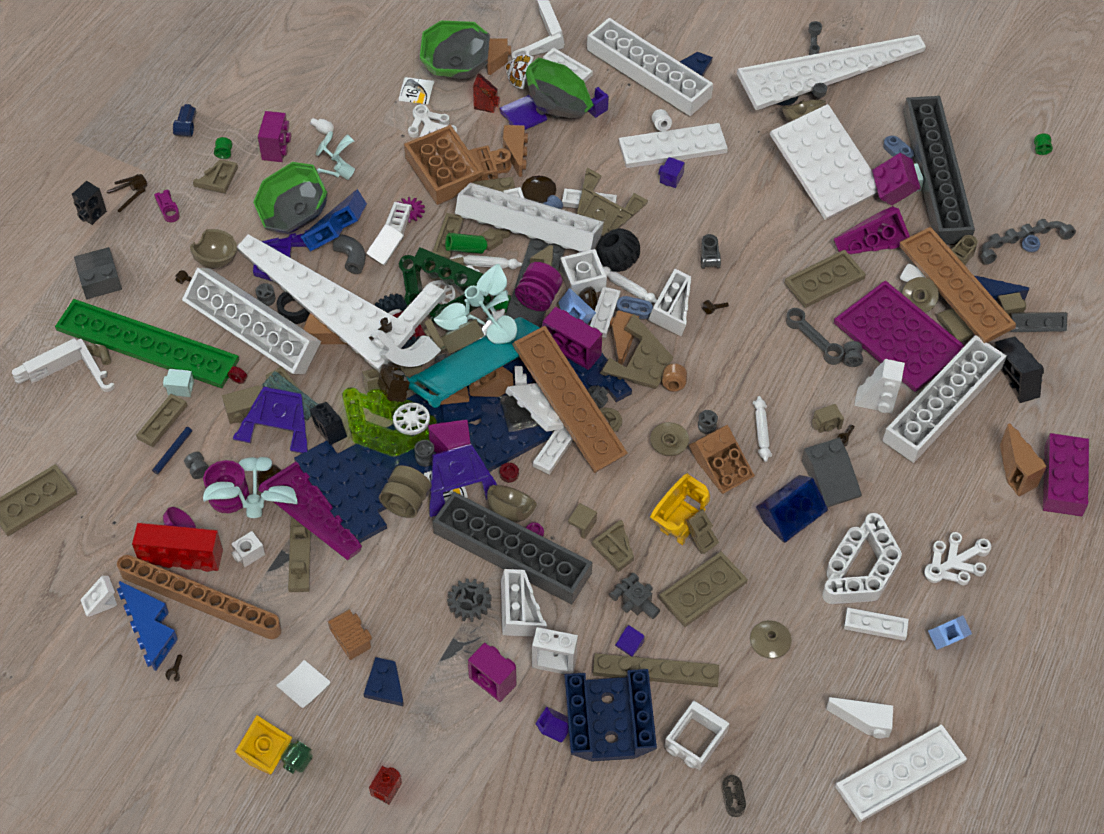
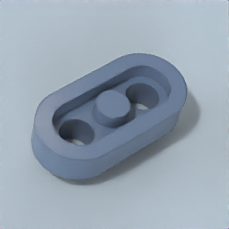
(895, 145)
(635, 306)

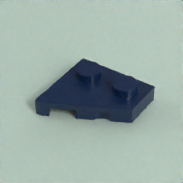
(467, 411)
(384, 683)

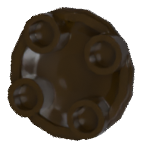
(538, 188)

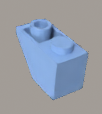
(576, 306)
(950, 632)

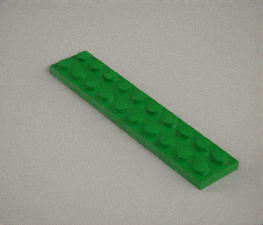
(146, 342)

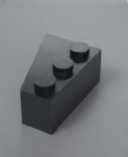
(1021, 368)

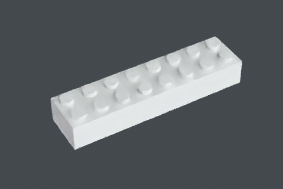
(649, 66)
(529, 218)
(251, 320)
(944, 399)

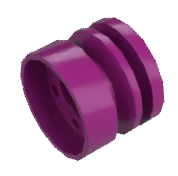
(538, 286)
(227, 472)

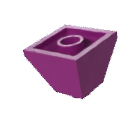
(449, 435)

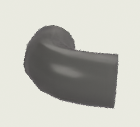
(354, 251)

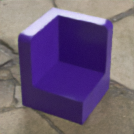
(600, 103)
(553, 724)

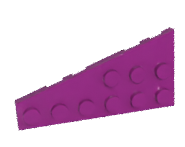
(313, 510)

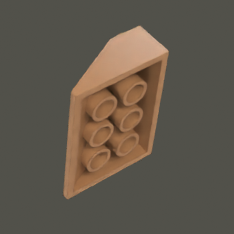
(442, 163)

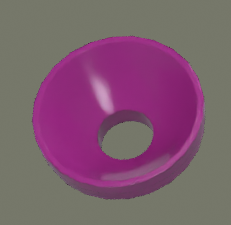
(177, 517)

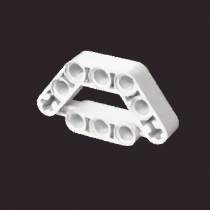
(838, 588)

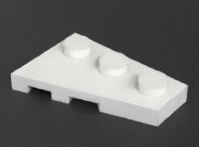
(536, 403)

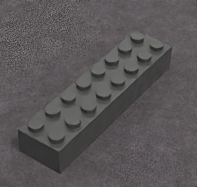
(512, 547)

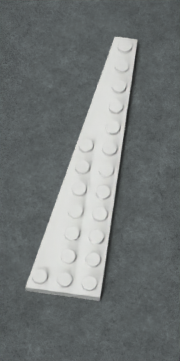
(792, 77)
(331, 304)

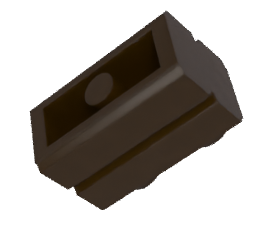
(393, 382)

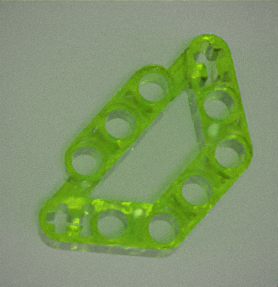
(369, 430)

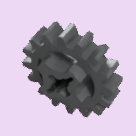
(465, 607)

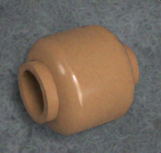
(674, 377)

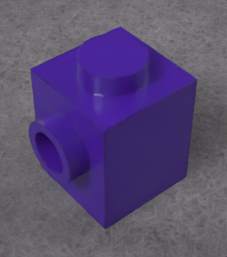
(671, 172)

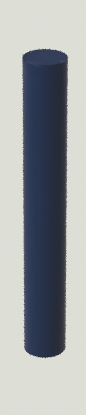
(172, 450)

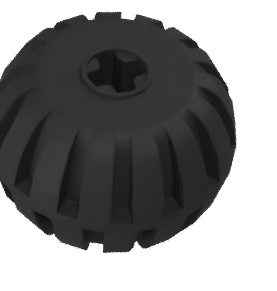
(618, 249)

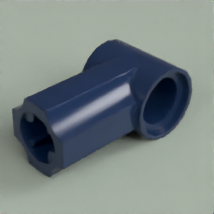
(184, 124)

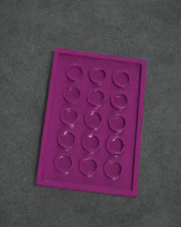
(901, 332)

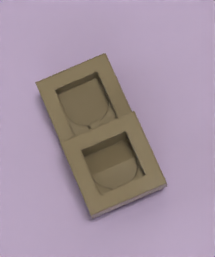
(955, 325)
(463, 336)
(701, 532)

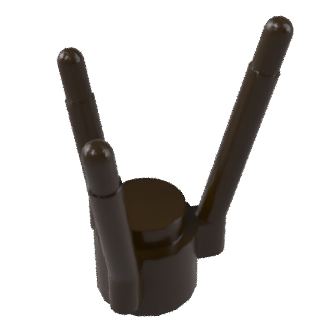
(136, 182)

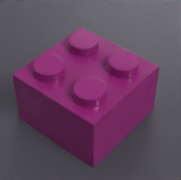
(274, 136)
(896, 179)
(492, 671)

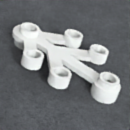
(422, 113)
(956, 561)

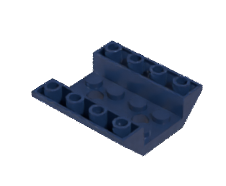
(627, 717)

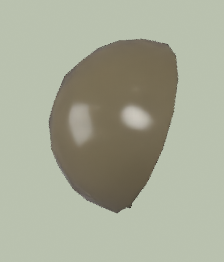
(804, 107)
(214, 249)
(510, 503)

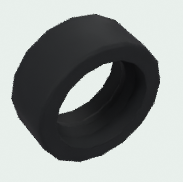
(295, 317)

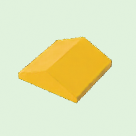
(263, 745)

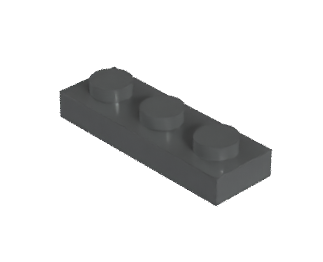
(1039, 321)

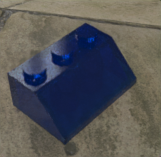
(792, 507)

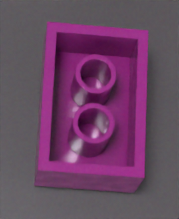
(574, 337)

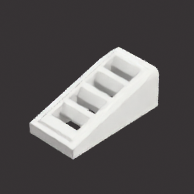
(402, 222)

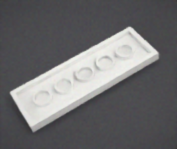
(676, 143)
(900, 773)

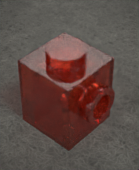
(385, 784)

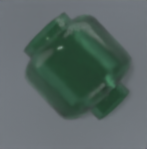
(296, 757)

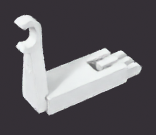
(553, 28)
(58, 359)

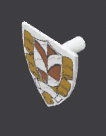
(517, 68)

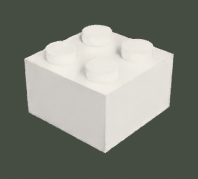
(583, 271)

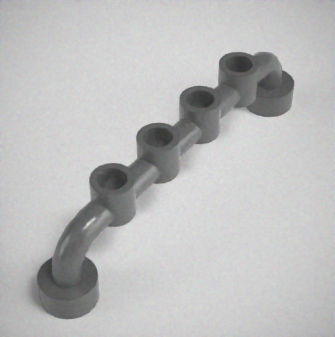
(815, 29)
(989, 256)

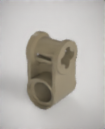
(965, 248)

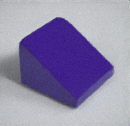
(630, 641)

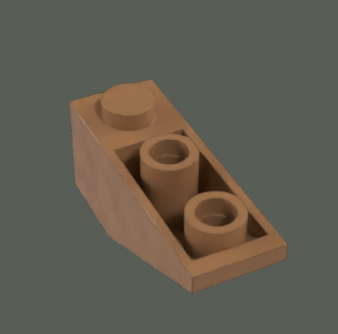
(513, 140)

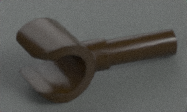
(182, 276)
(710, 308)
(385, 327)
(846, 435)
(174, 670)

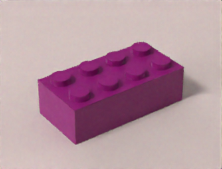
(1066, 474)

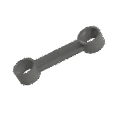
(814, 336)

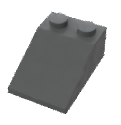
(97, 273)
(832, 472)

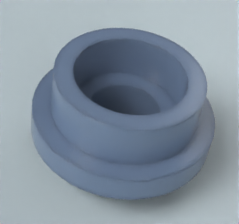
(1031, 243)

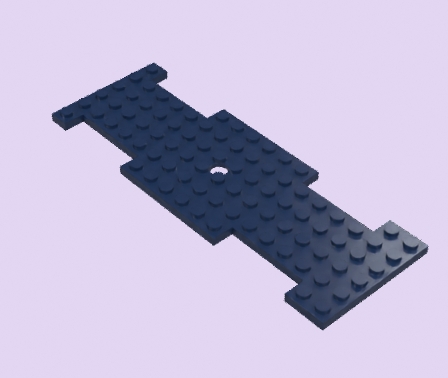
(358, 474)

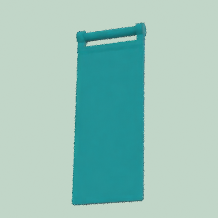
(467, 366)

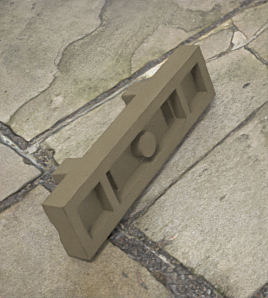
(299, 558)

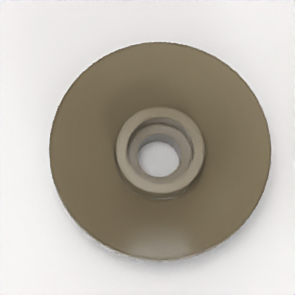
(922, 285)
(669, 432)
(767, 646)

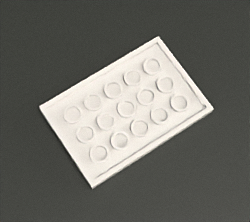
(825, 161)

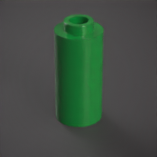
(465, 243)

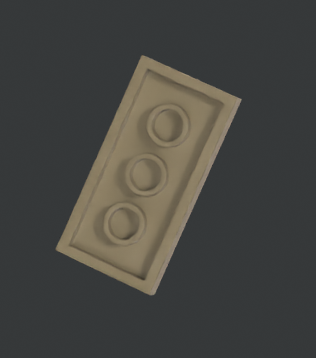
(824, 278)
(34, 499)
(703, 589)

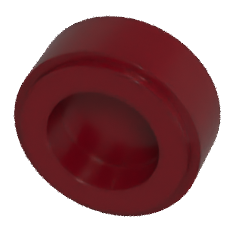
(237, 375)
(509, 472)

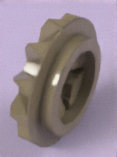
(613, 417)

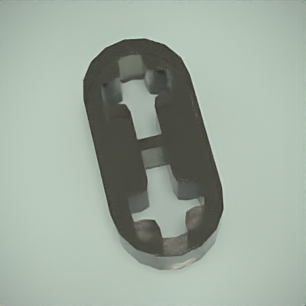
(729, 796)

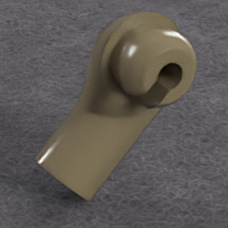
(99, 351)

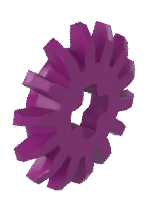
(416, 206)

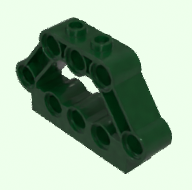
(423, 261)

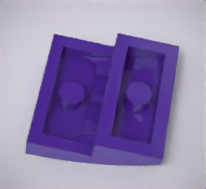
(522, 113)

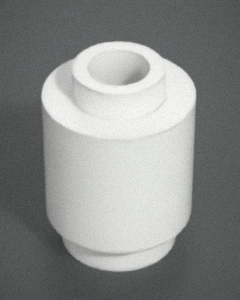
(661, 120)

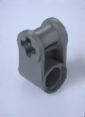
(710, 252)

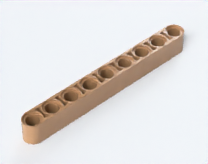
(204, 603)

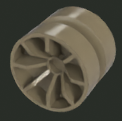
(405, 491)

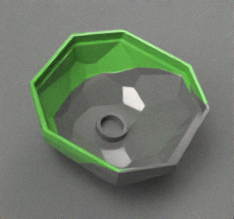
(455, 49)
(557, 90)
(290, 198)

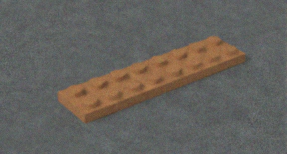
(957, 285)
(570, 399)

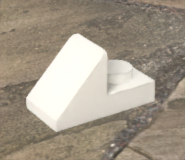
(99, 597)

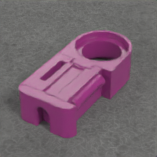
(166, 205)

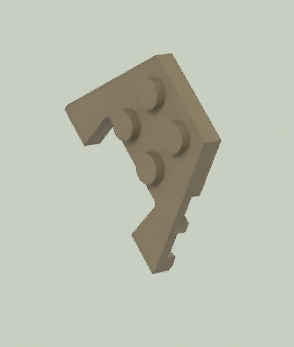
(604, 210)
(647, 361)

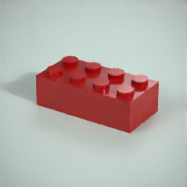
(178, 546)

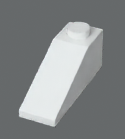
(867, 717)

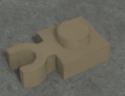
(495, 237)

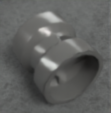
(853, 354)
(423, 452)
(196, 464)

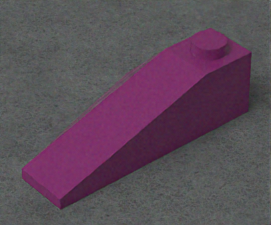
(876, 233)

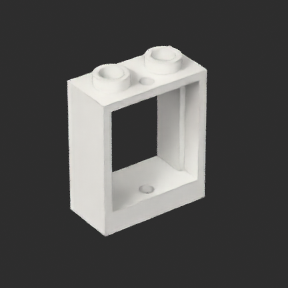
(546, 647)
(708, 720)

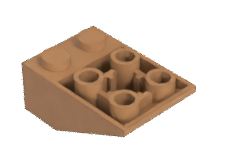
(722, 459)
(1020, 462)

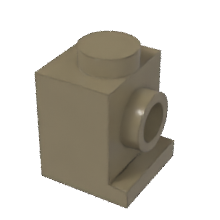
(827, 419)

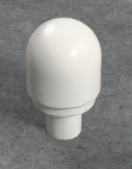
(322, 125)

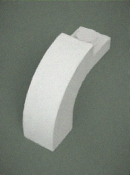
(419, 353)

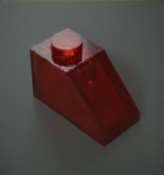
(485, 95)

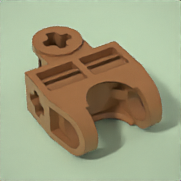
(491, 162)

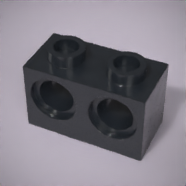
(89, 202)
(328, 423)

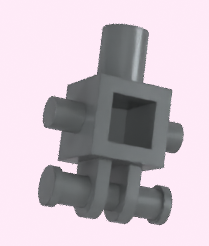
(635, 596)

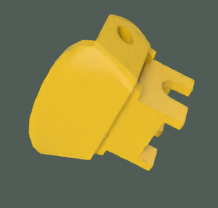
(672, 510)

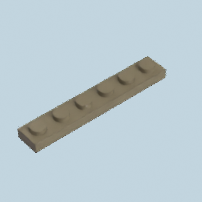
(659, 670)

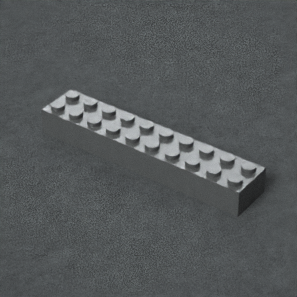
(938, 163)

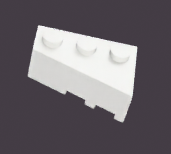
(672, 304)
(881, 388)
(519, 609)

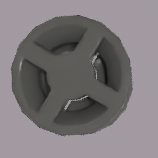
(262, 292)
(709, 417)

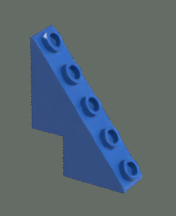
(333, 223)
(147, 619)

